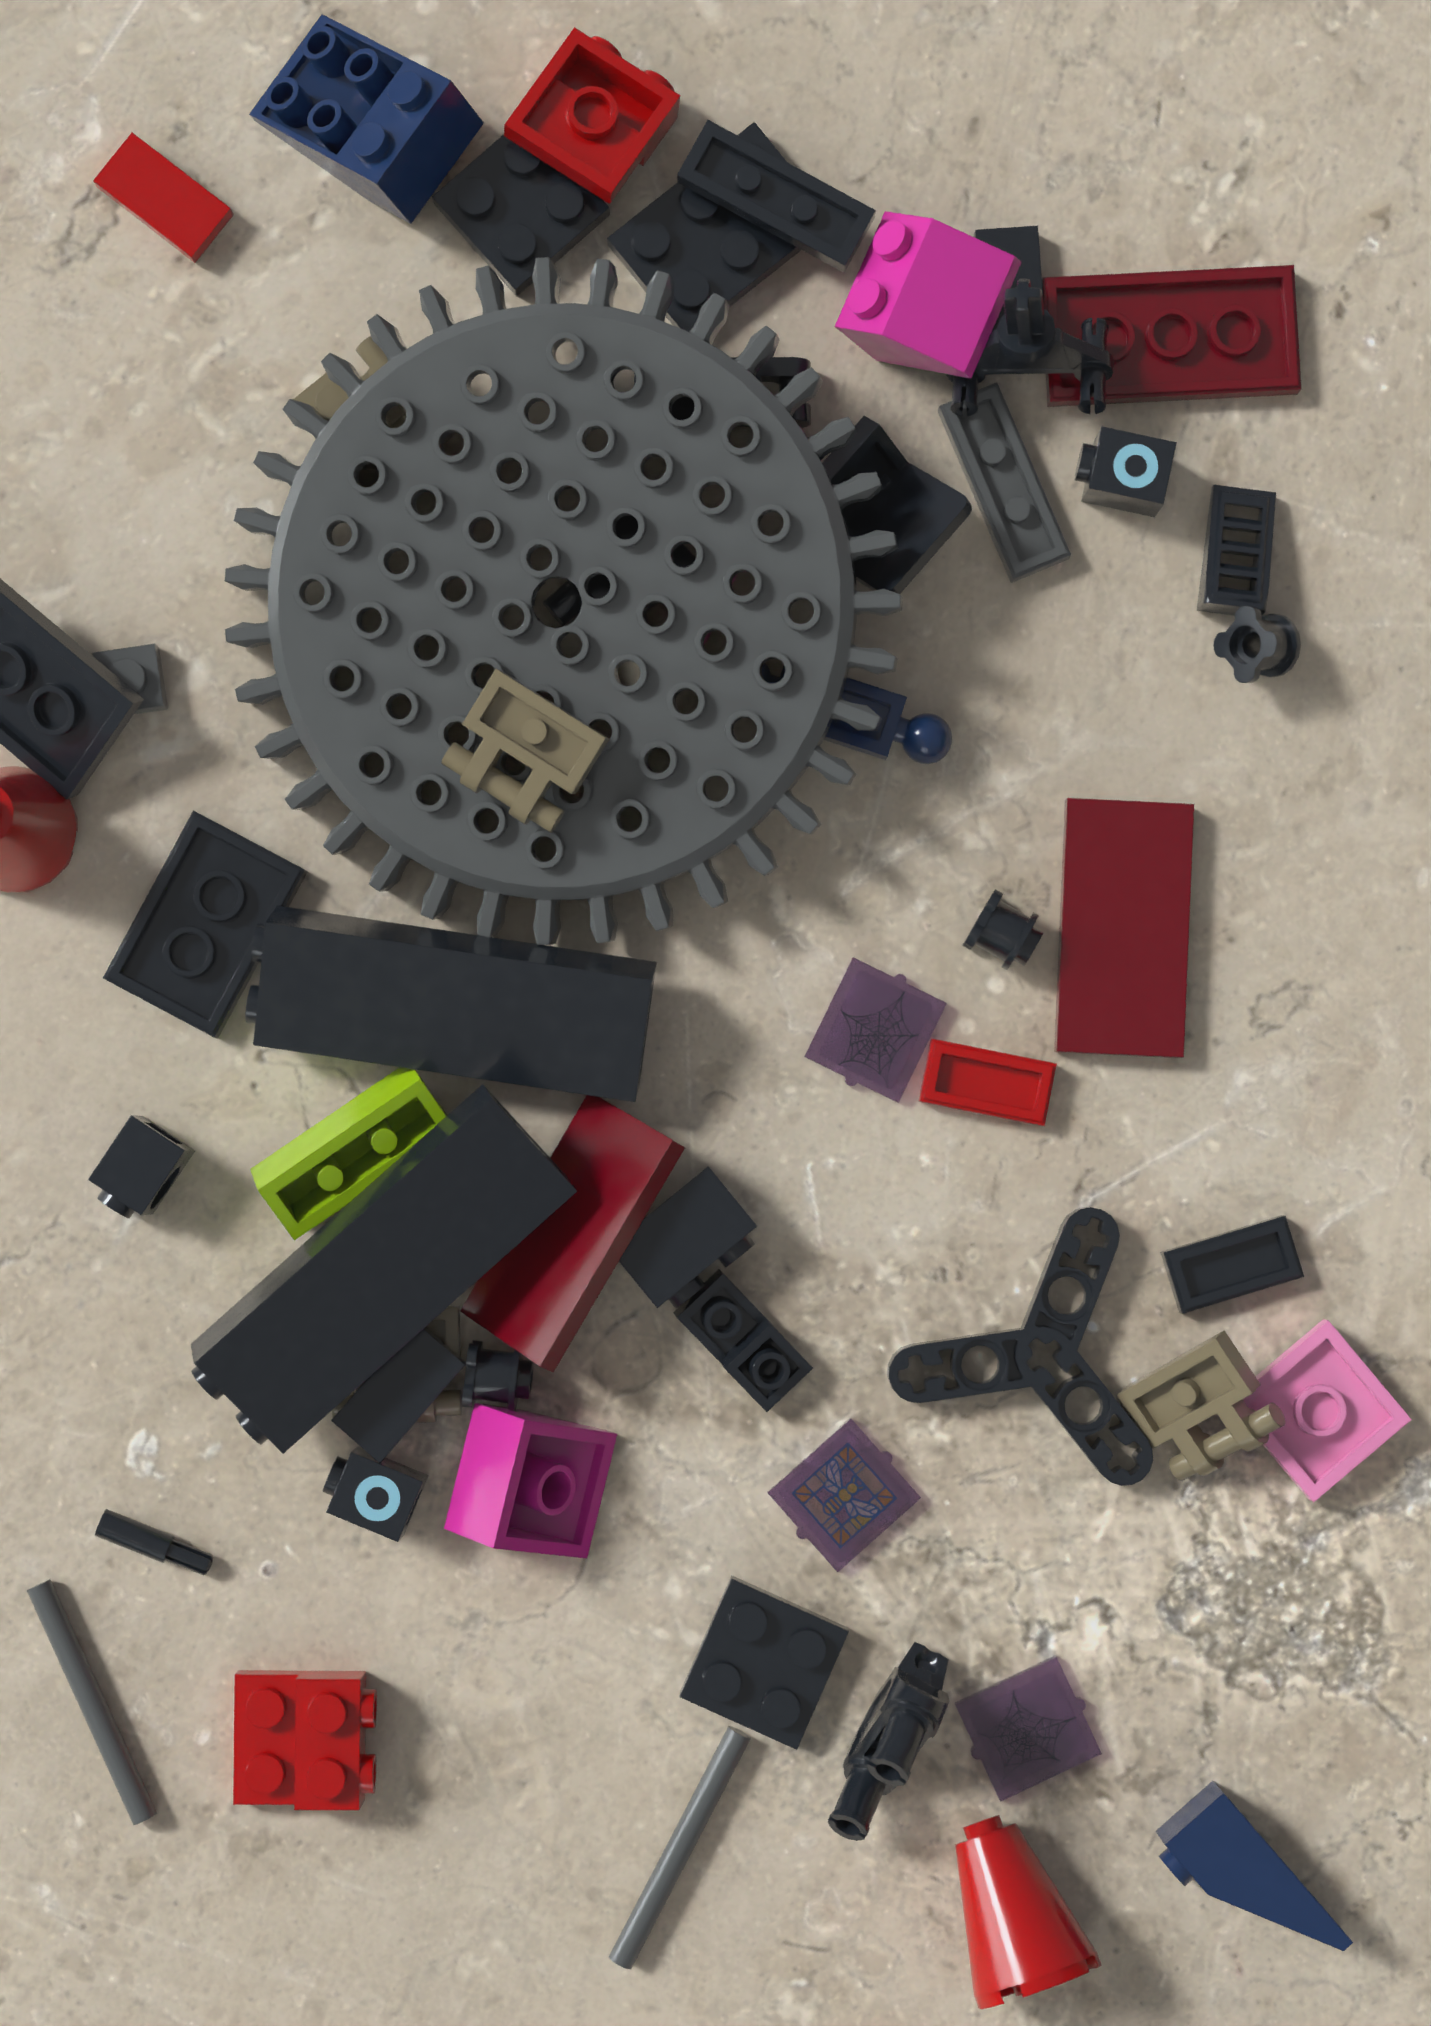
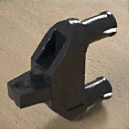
(889, 1738)

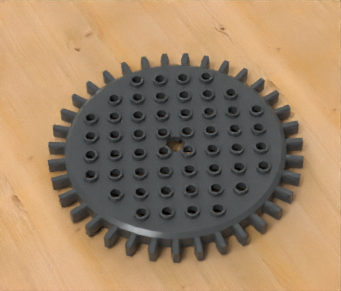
(772, 474)

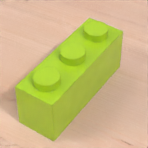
(346, 1151)

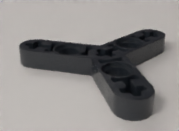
(1045, 1325)

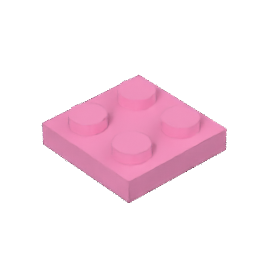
(1330, 1408)

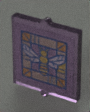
(844, 1495)

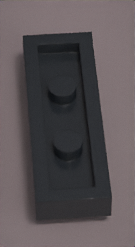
(776, 196)

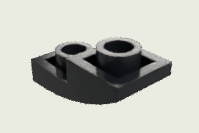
(743, 1340)

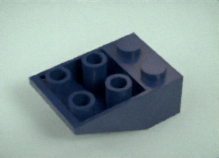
(369, 117)

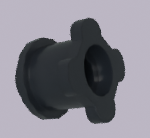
(1258, 645)
(1004, 932)
(496, 1376)

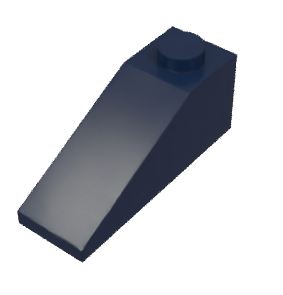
(1236, 1865)

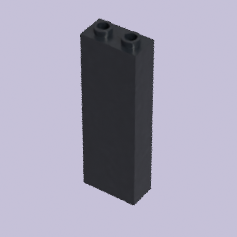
(451, 1002)
(379, 1271)

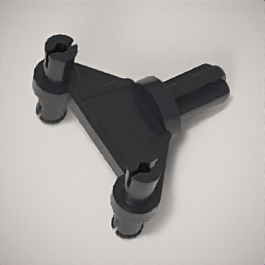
(1032, 345)

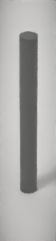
(92, 1702)
(679, 1847)

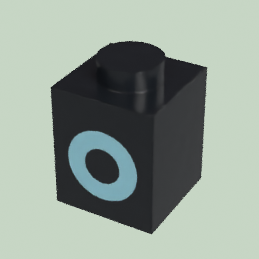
(1125, 471)
(374, 1493)

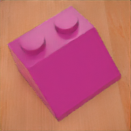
(926, 295)
(530, 1482)

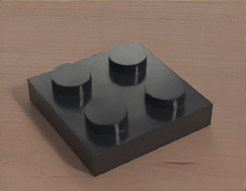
(518, 211)
(764, 1662)

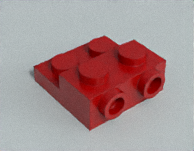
(594, 115)
(303, 1739)

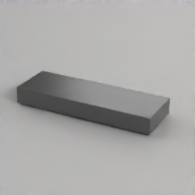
(1005, 485)

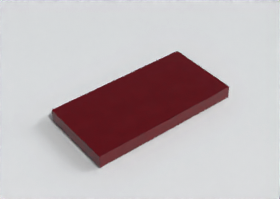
(1183, 333)
(1124, 928)
(557, 1272)

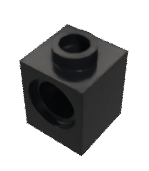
(139, 1167)

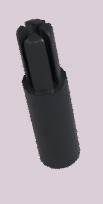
(151, 1542)

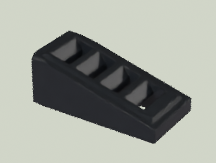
(1229, 600)

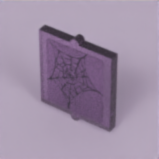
(875, 1030)
(1028, 1728)

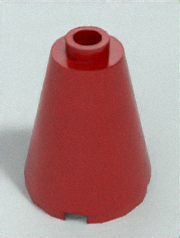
(34, 830)
(1015, 1917)

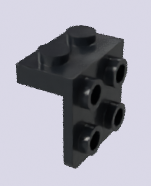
(911, 505)

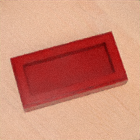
(163, 197)
(987, 1082)

